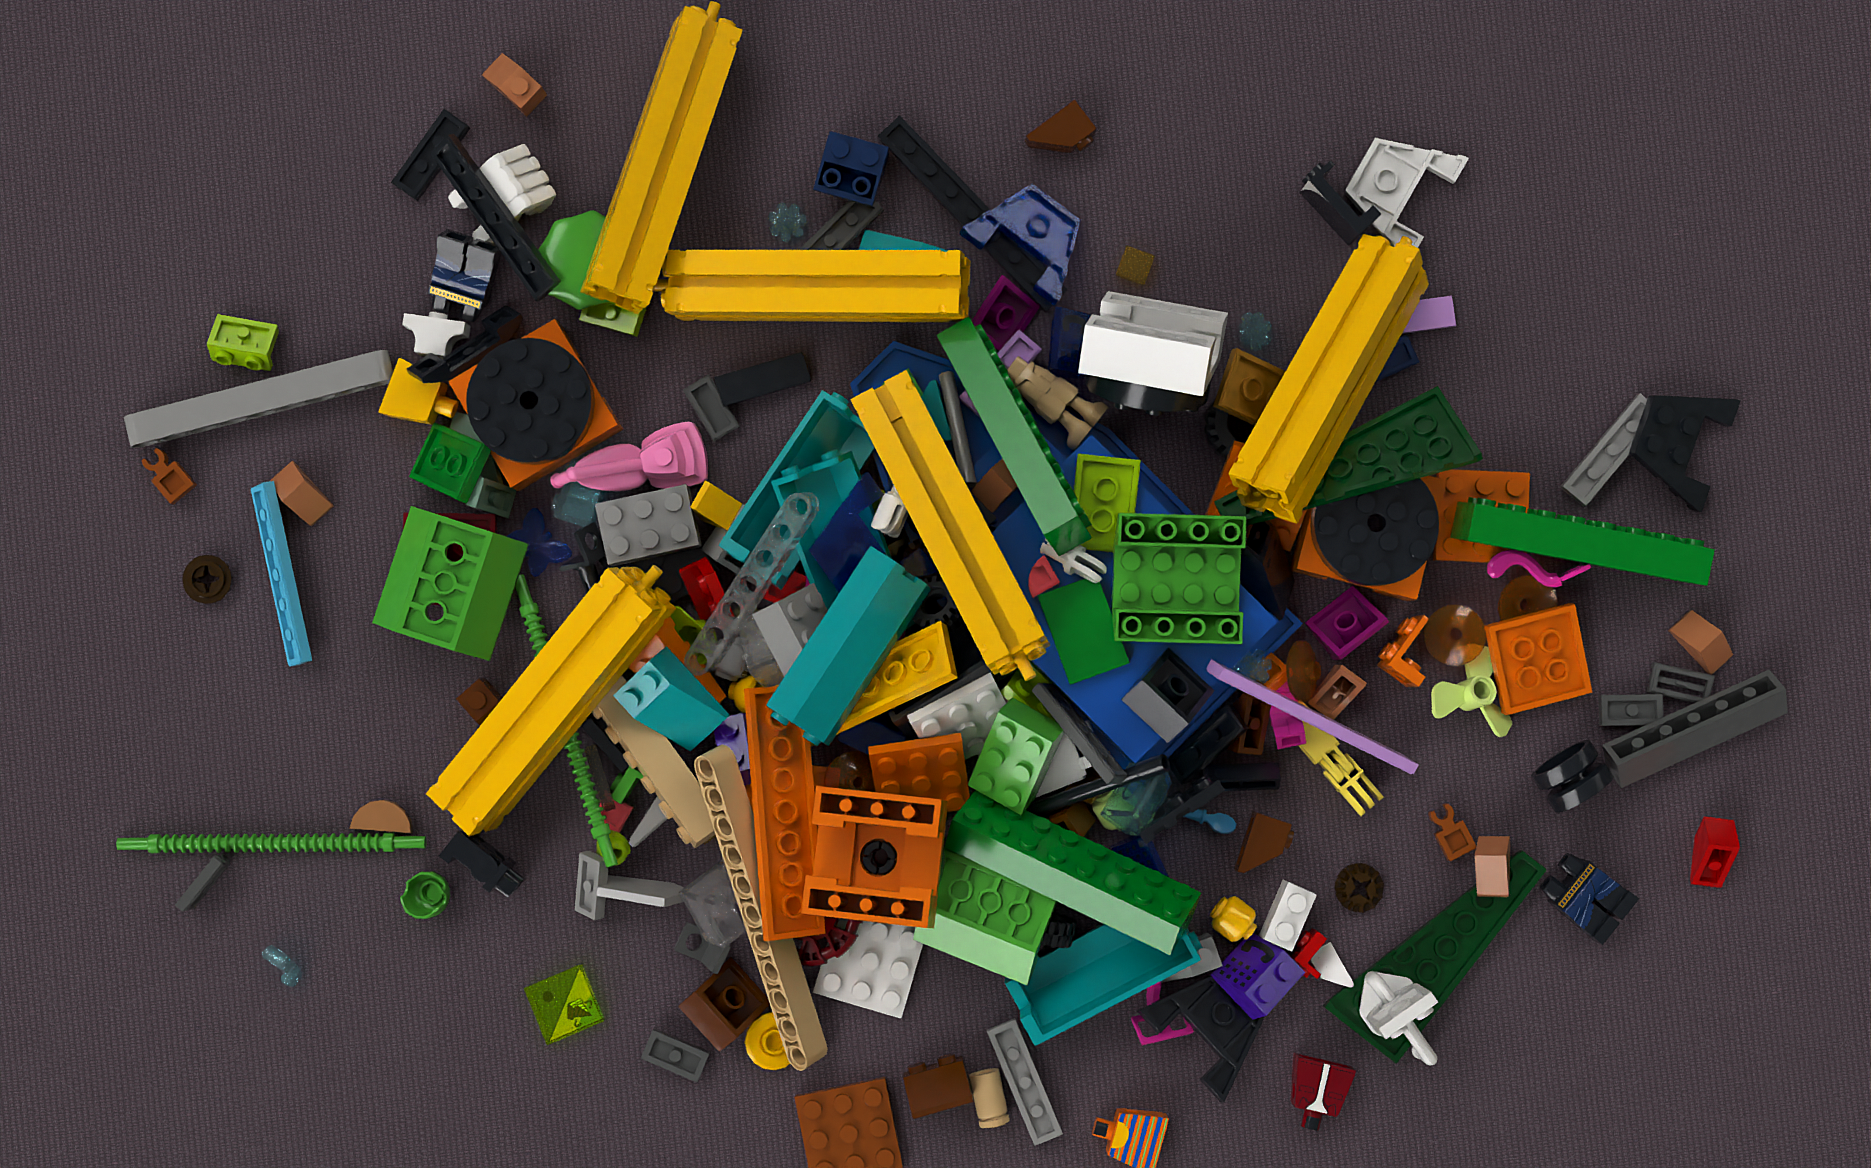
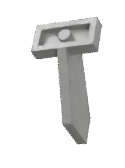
(596, 885)

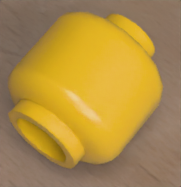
(1233, 919)

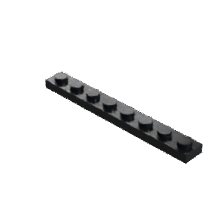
(962, 204)

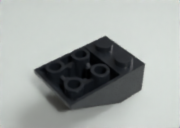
(1266, 568)

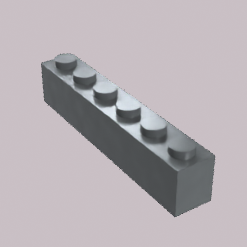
(1695, 728)

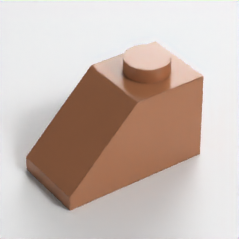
(515, 84)

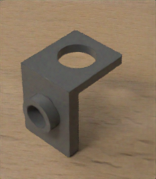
(707, 953)

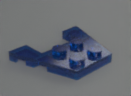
(1036, 225)
(847, 538)

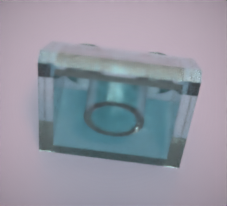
(1140, 801)

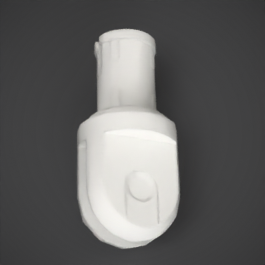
(1073, 559)

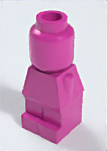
(1286, 728)

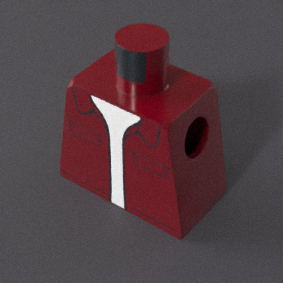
(1319, 1088)

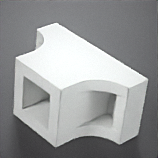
(435, 333)

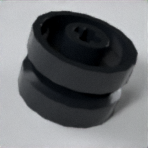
(1572, 776)

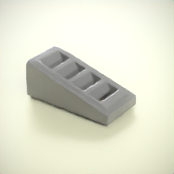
(649, 823)

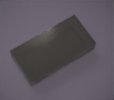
(599, 778)

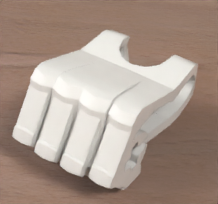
(517, 184)

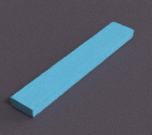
(281, 574)

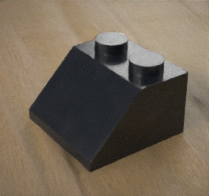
(1168, 695)

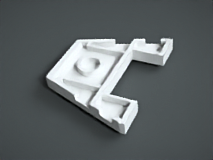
(1390, 176)

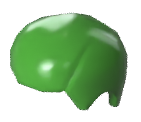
(425, 895)

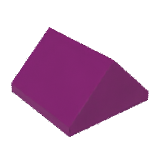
(1005, 312)
(1346, 623)

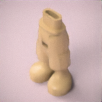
(1050, 398)

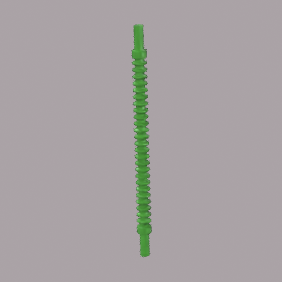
(600, 829)
(156, 843)

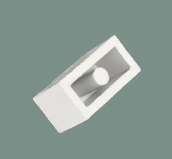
(1287, 915)

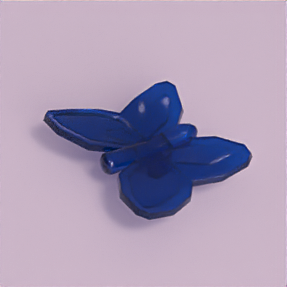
(539, 550)

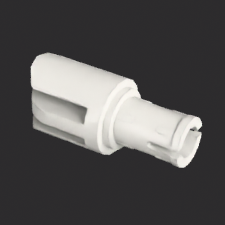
(890, 514)

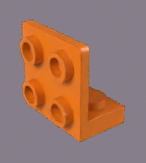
(1403, 670)

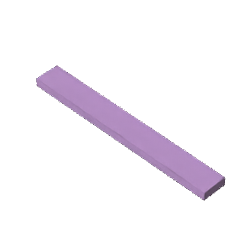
(1311, 717)

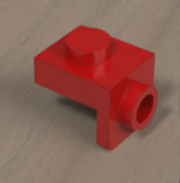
(1307, 946)

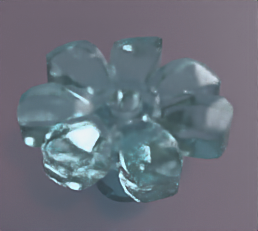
(788, 227)
(1255, 330)
(1254, 666)

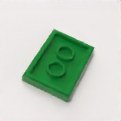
(450, 462)
(1082, 630)

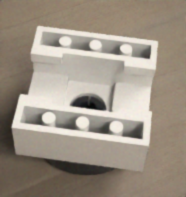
(1151, 353)

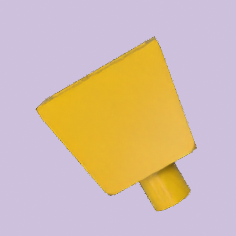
(413, 400)

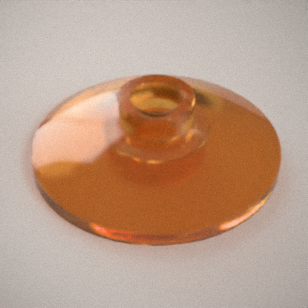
(1525, 587)
(1450, 650)
(1302, 671)
(846, 768)

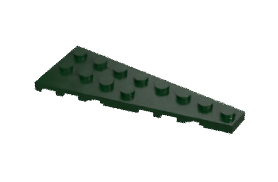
(1389, 450)
(1440, 952)

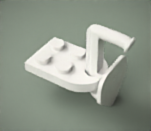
(1391, 1005)

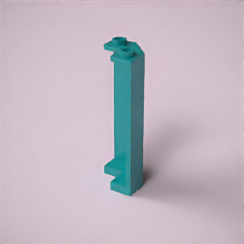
(823, 429)
(830, 483)
(848, 647)
(1092, 977)

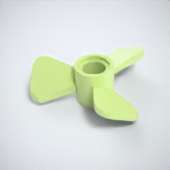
(1449, 696)

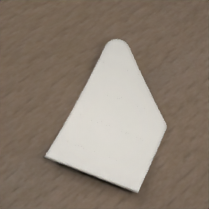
(1330, 966)

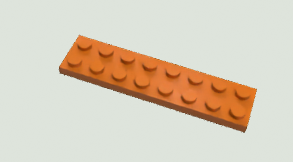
(782, 818)

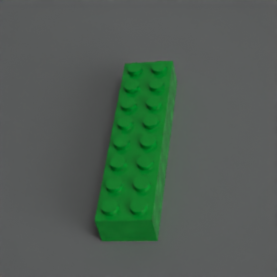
(1016, 436)
(1588, 543)
(1074, 871)

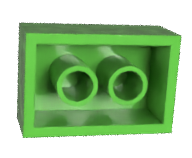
(1016, 756)

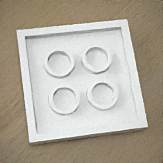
(963, 711)
(874, 970)

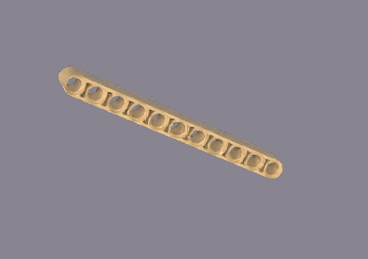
(776, 959)

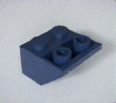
(851, 168)

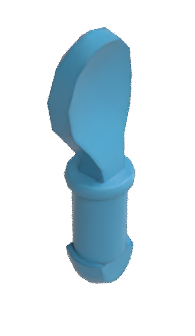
(1218, 822)

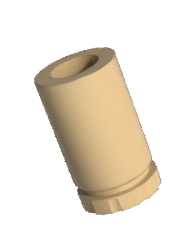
(989, 1098)

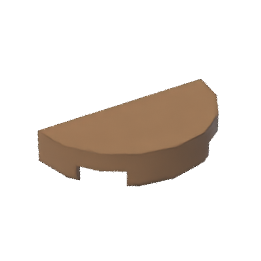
(382, 816)

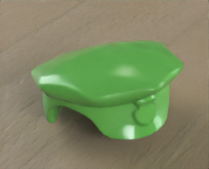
(569, 253)

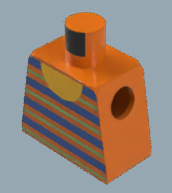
(1133, 1136)

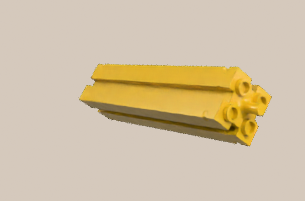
(662, 158)
(816, 285)
(1329, 377)
(952, 526)
(552, 698)

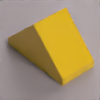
(715, 506)

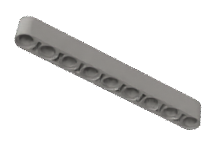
(258, 399)

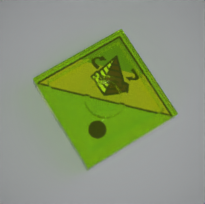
(564, 1004)

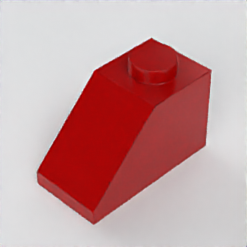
(1713, 851)

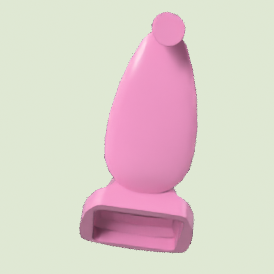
(666, 458)

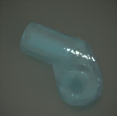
(284, 963)

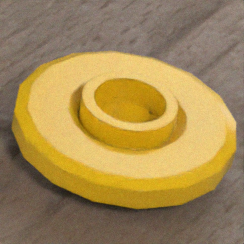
(765, 1044)

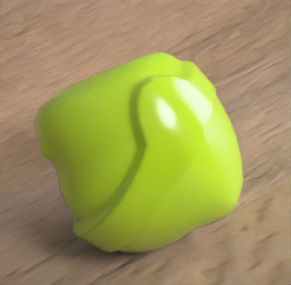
(620, 846)

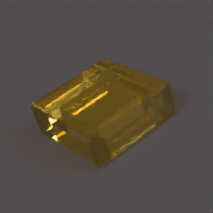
(1135, 265)

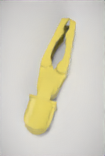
(1321, 744)

